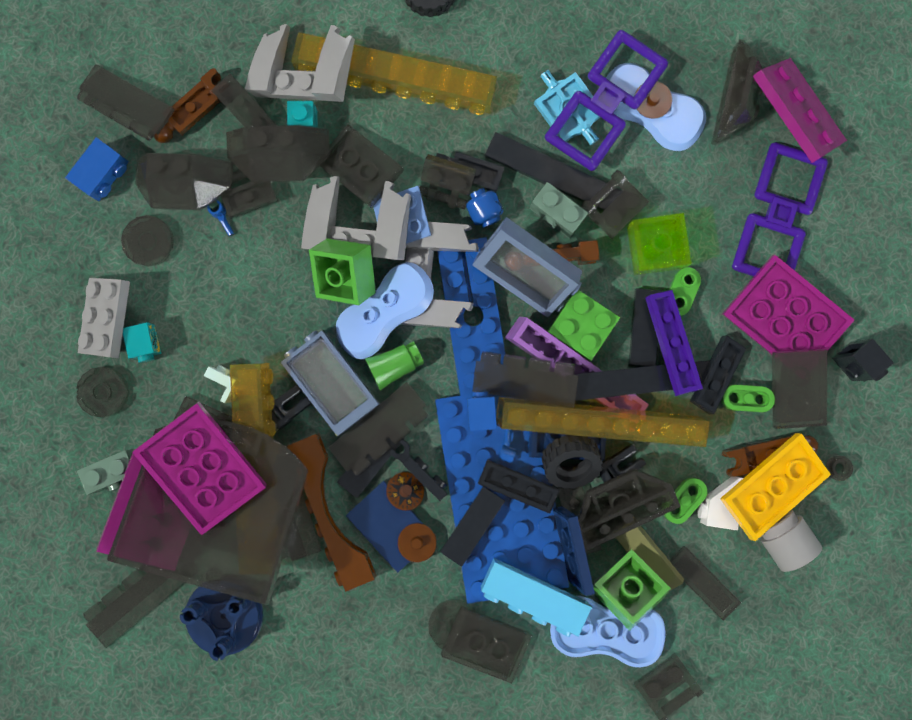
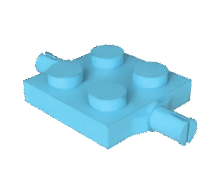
(555, 100)

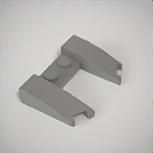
(325, 84)
(391, 229)
(444, 238)

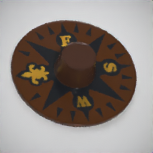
(405, 491)

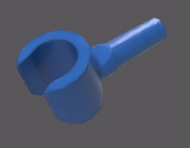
(220, 215)
(507, 453)

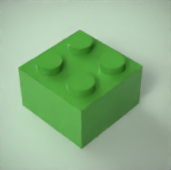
(342, 271)
(583, 325)
(630, 589)

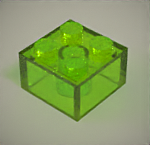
(659, 244)

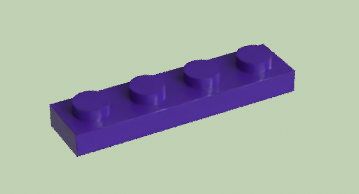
(673, 343)

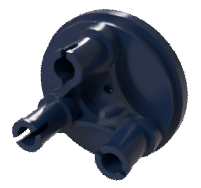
(221, 622)

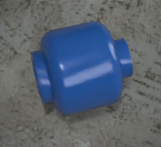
(484, 208)

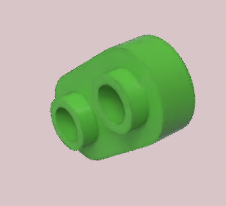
(685, 291)
(746, 398)
(688, 502)

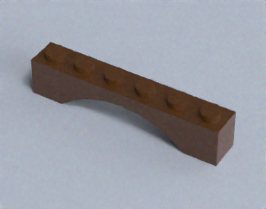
(351, 561)

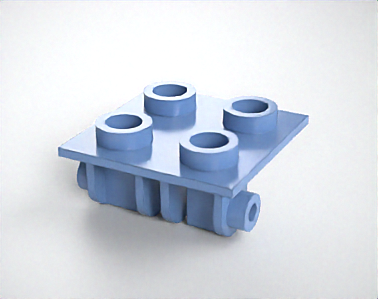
(417, 222)

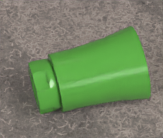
(394, 364)

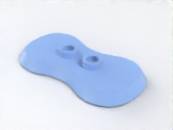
(675, 129)
(400, 297)
(608, 636)

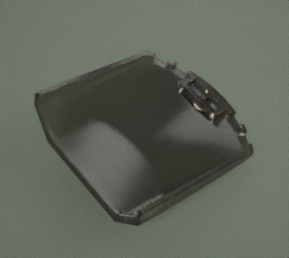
(239, 552)

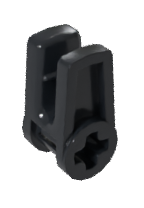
(287, 416)
(610, 465)

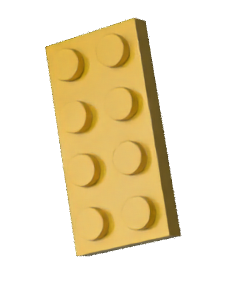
(775, 486)

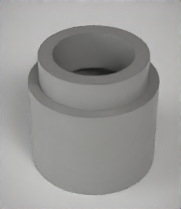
(791, 542)

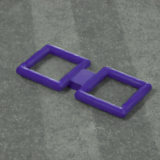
(606, 100)
(780, 209)

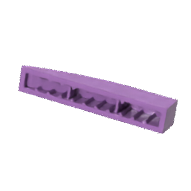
(544, 346)

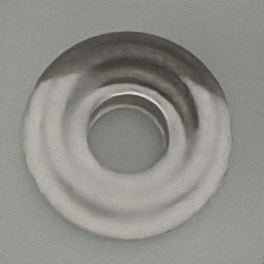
(847, 468)

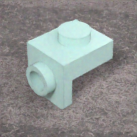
(222, 376)

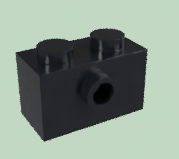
(863, 361)

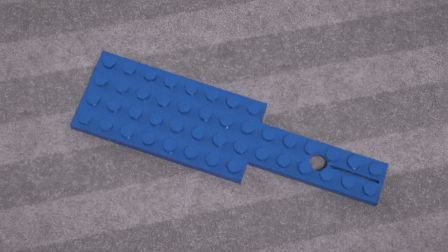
(518, 532)

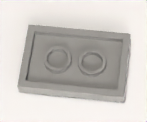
(103, 317)

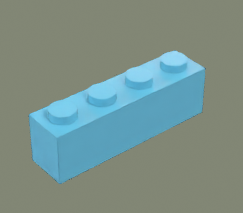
(536, 598)

